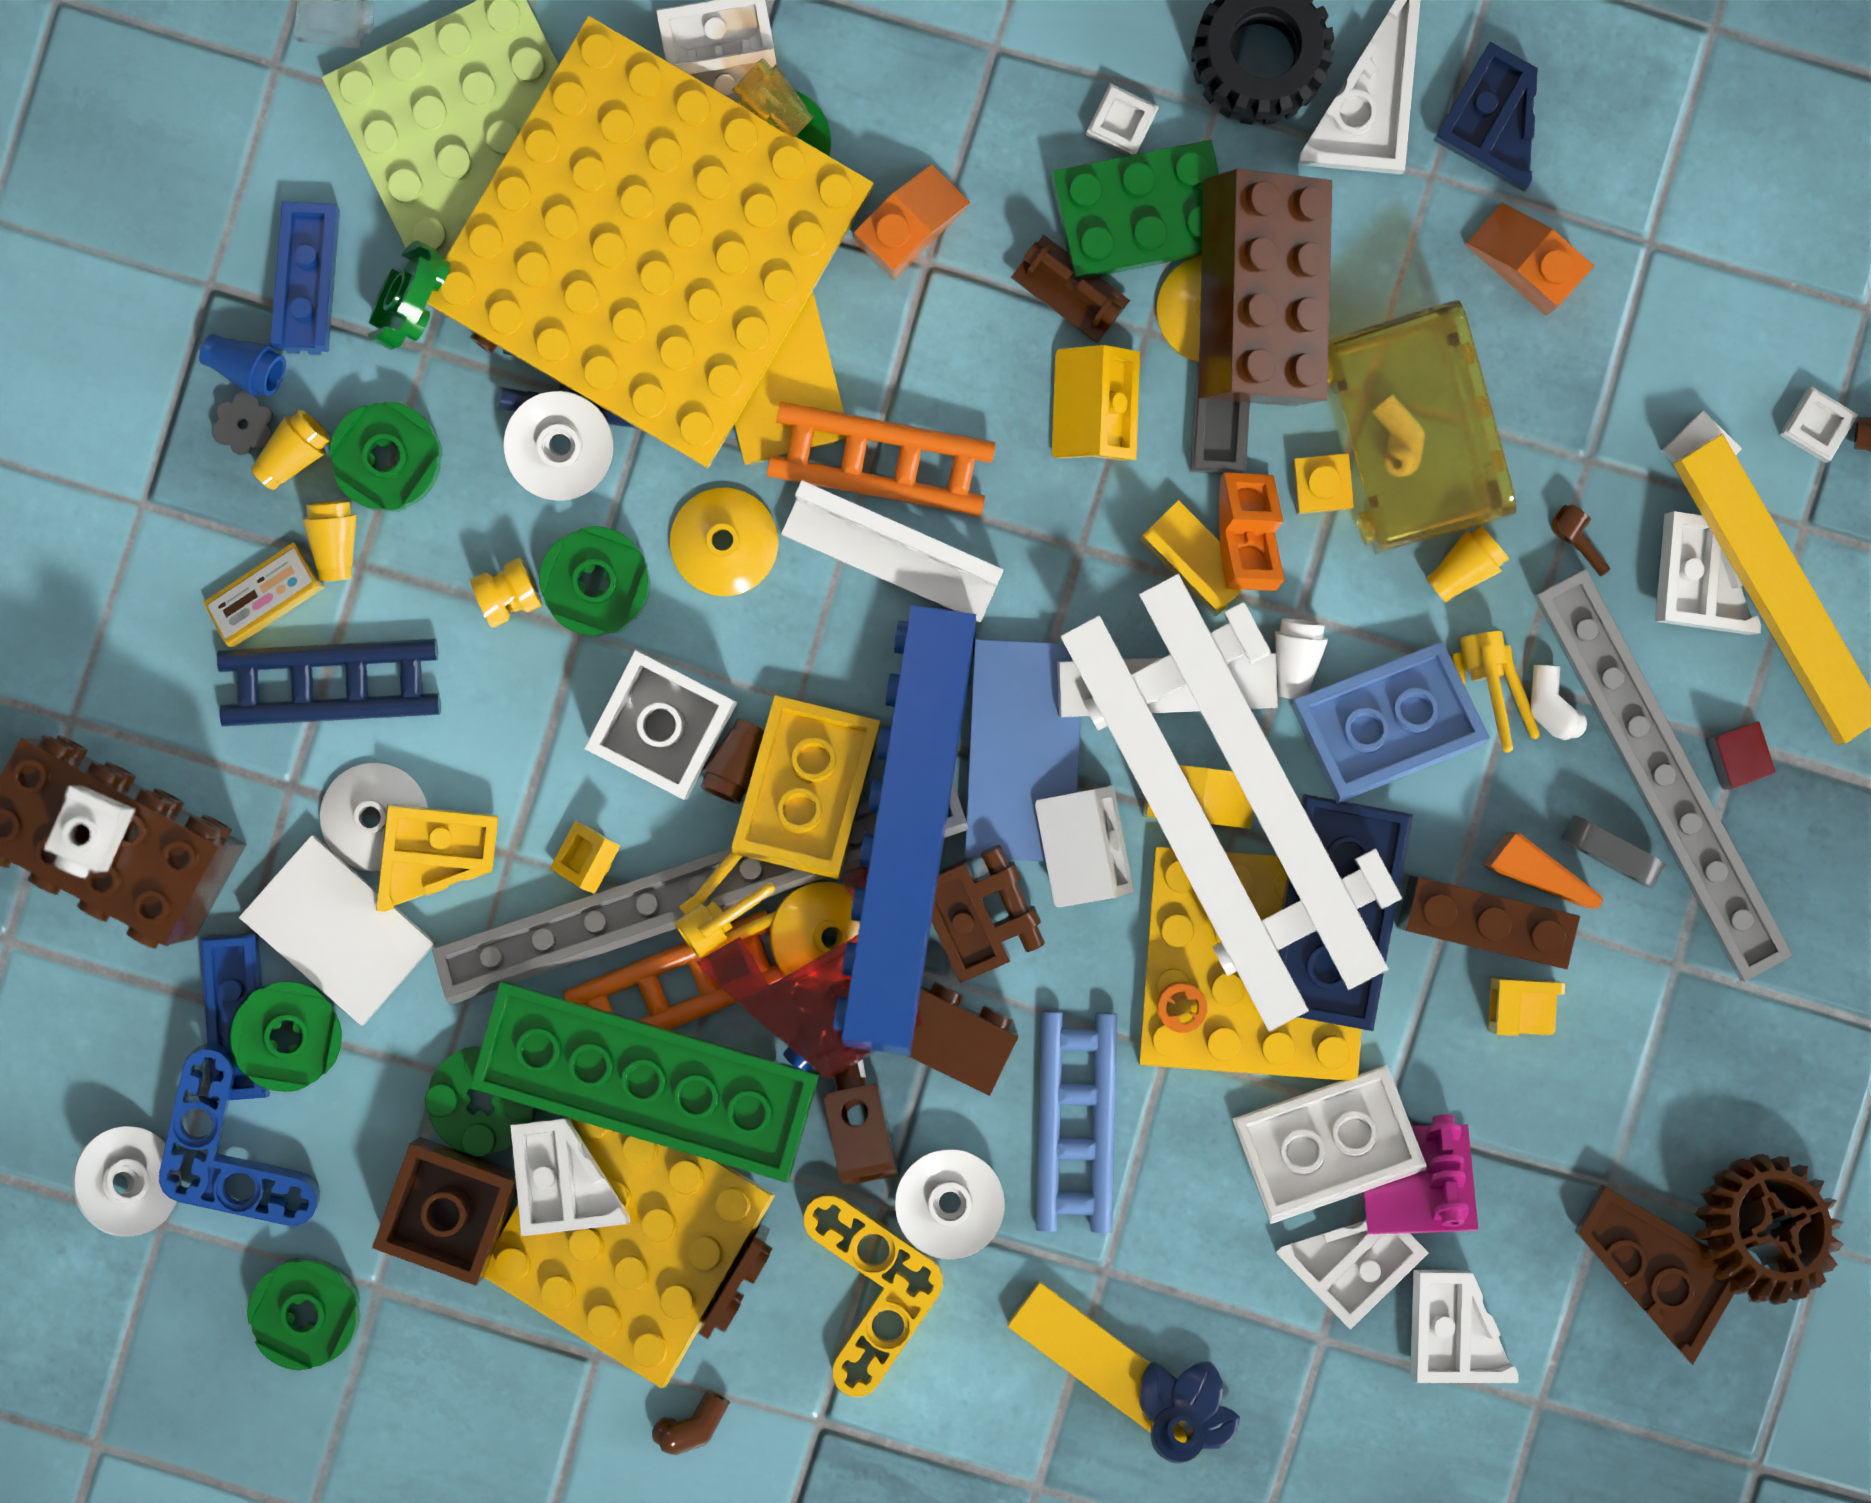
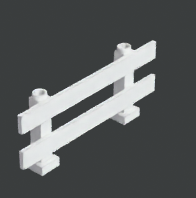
(1201, 664)

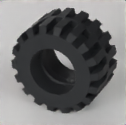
(1256, 96)

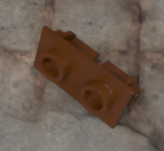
(1085, 303)

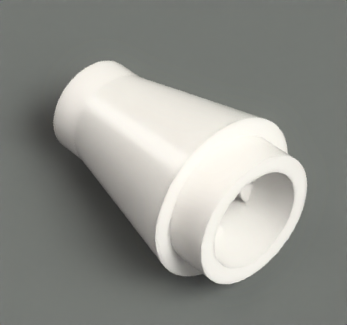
(1298, 655)

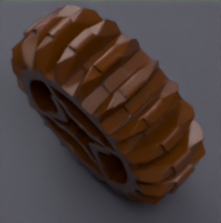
(1792, 1264)

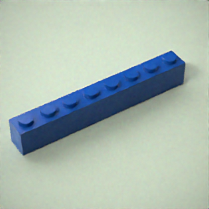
(909, 831)

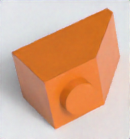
(910, 221)
(1529, 257)

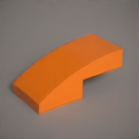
(1247, 531)

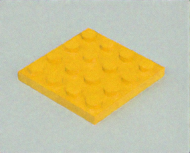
(1233, 1031)
(642, 1283)

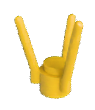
(1489, 659)
(706, 926)

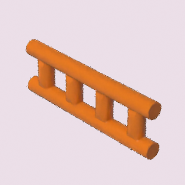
(850, 475)
(646, 973)

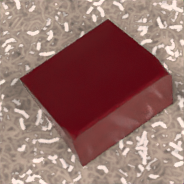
(1740, 755)

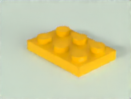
(806, 787)

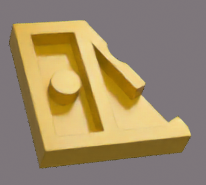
(431, 850)

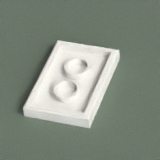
(330, 931)
(1329, 1144)

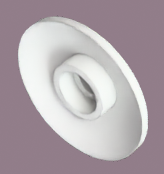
(538, 465)
(347, 799)
(138, 1158)
(945, 1232)

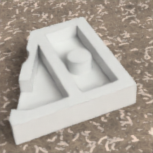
(1353, 1267)

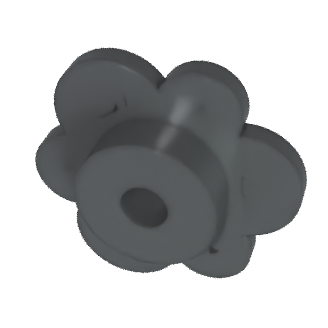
(231, 415)

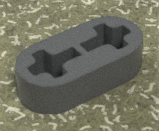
(1613, 851)

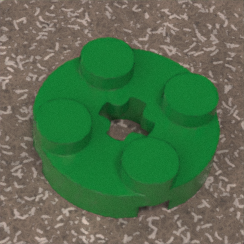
(404, 295)
(380, 425)
(581, 552)
(258, 1054)
(456, 1122)
(273, 1322)

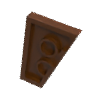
(1657, 1269)

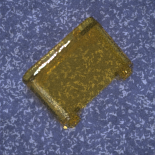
(1420, 428)

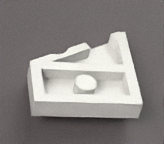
(1698, 581)
(560, 1181)
(1454, 1333)

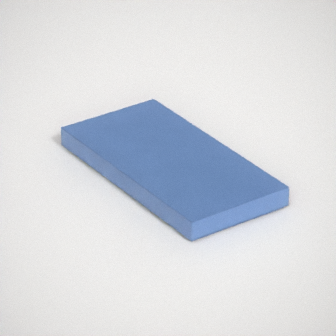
(1017, 746)

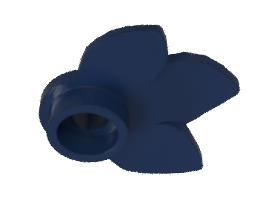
(1190, 1403)

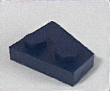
(1495, 117)

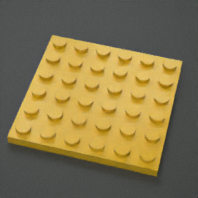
(648, 242)

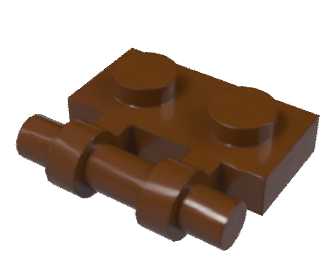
(965, 923)

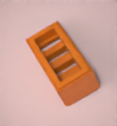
(1528, 864)

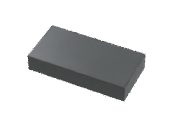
(1219, 435)

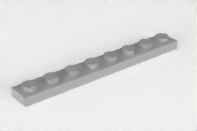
(1663, 775)

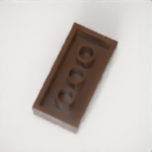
(1265, 288)

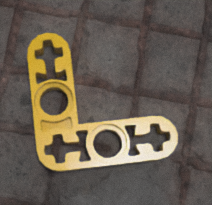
(893, 1295)

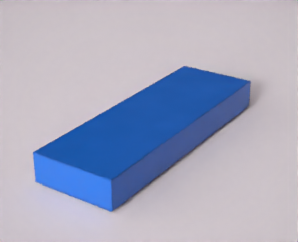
(229, 974)

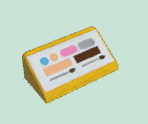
(263, 595)

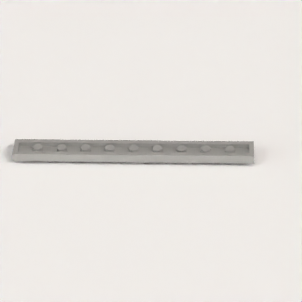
(623, 916)

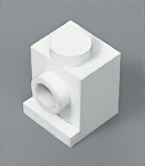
(107, 824)

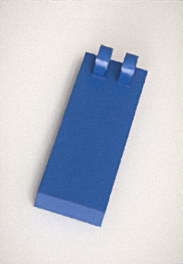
(305, 277)

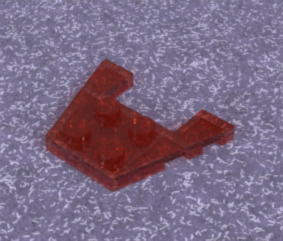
(800, 1004)

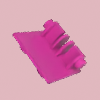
(1432, 1199)

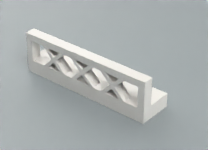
(891, 551)

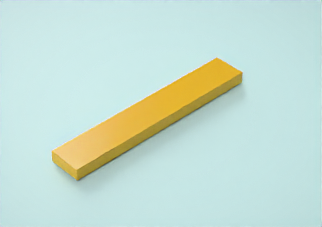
(1778, 587)

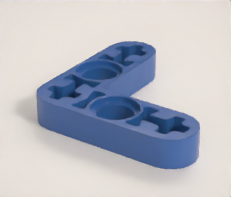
(215, 1167)

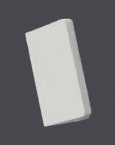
(1084, 846)

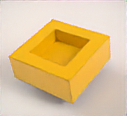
(1323, 483)
(585, 857)

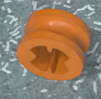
(1172, 1020)

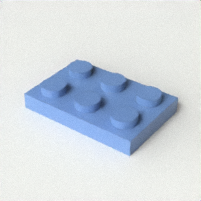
(1390, 722)

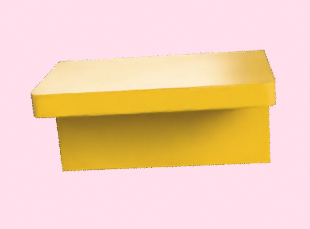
(1096, 403)
(1193, 553)

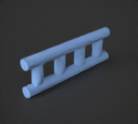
(1100, 1096)

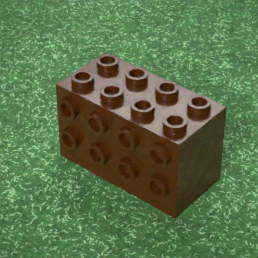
(164, 867)

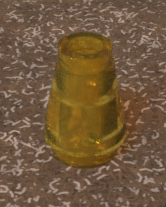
(773, 99)

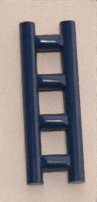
(304, 707)

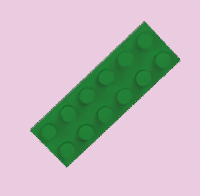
(644, 1081)

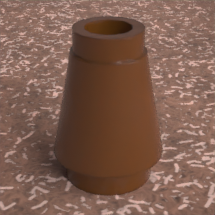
(733, 762)

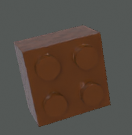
(446, 1211)

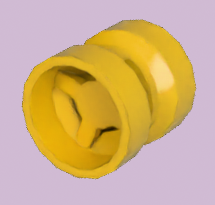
(506, 592)

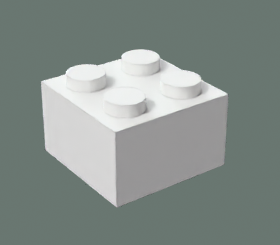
(661, 725)

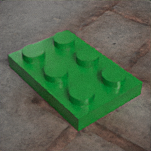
(1133, 209)

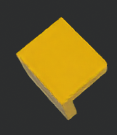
(1523, 1006)

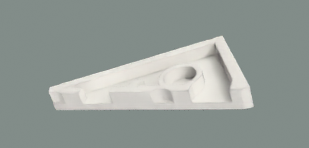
(1371, 113)

